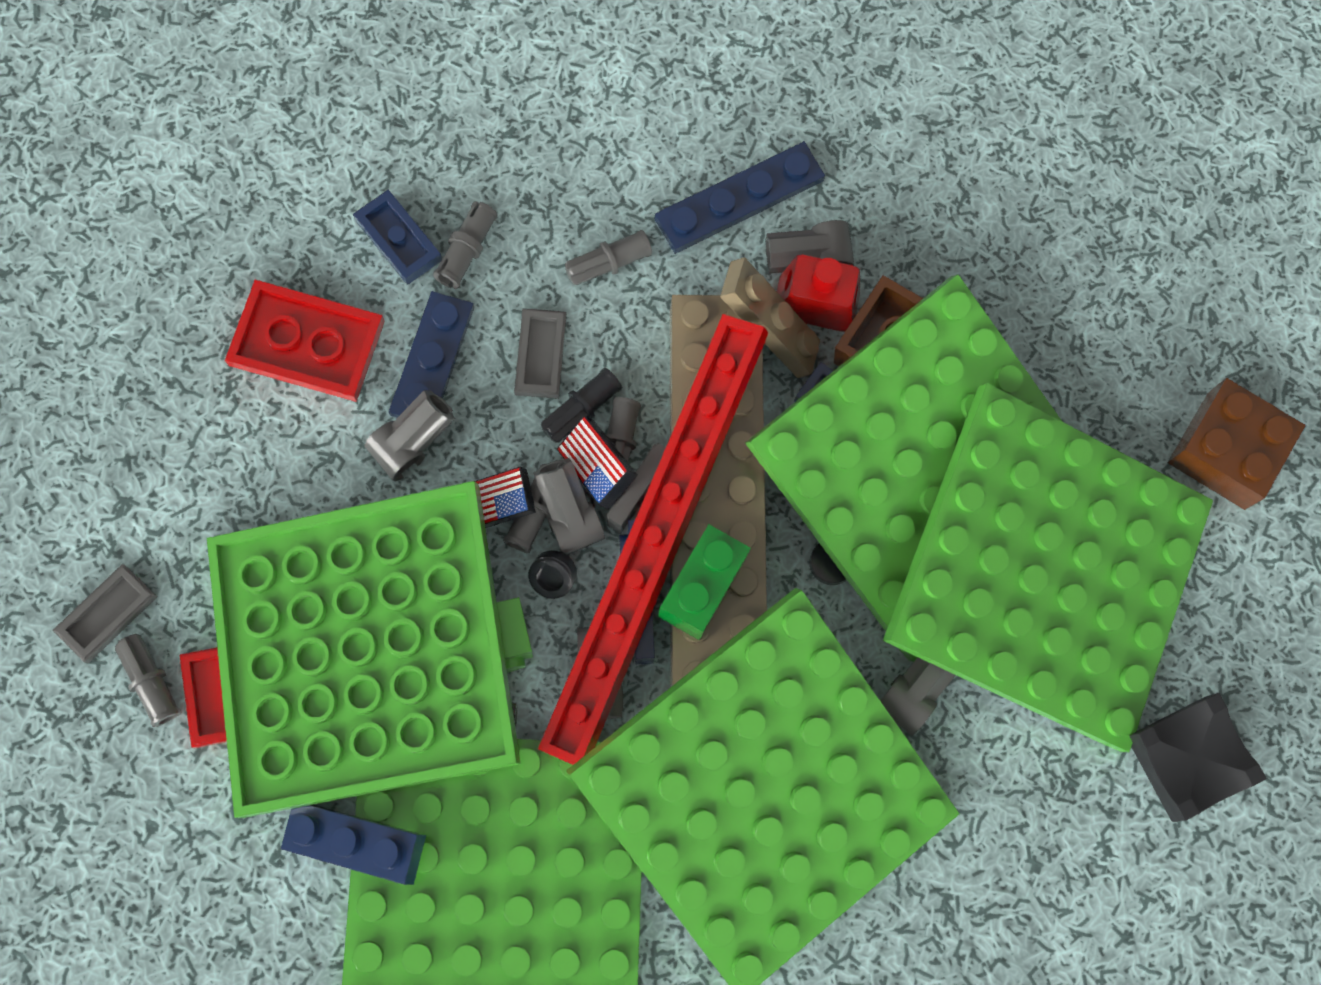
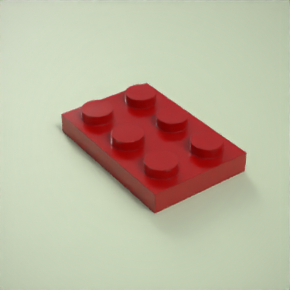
(305, 340)

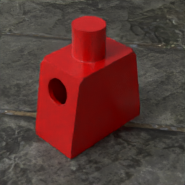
(821, 291)

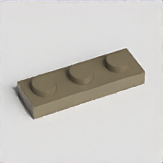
(760, 304)

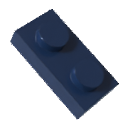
(397, 237)

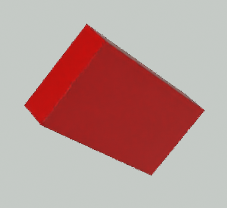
(203, 697)

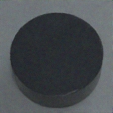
(824, 568)
(552, 574)

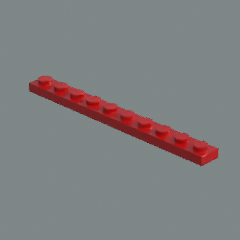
(653, 540)

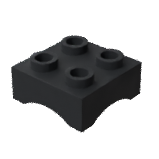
(1195, 758)

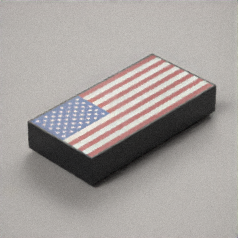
(597, 462)
(506, 496)

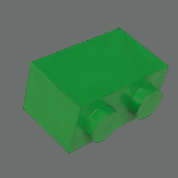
(703, 582)

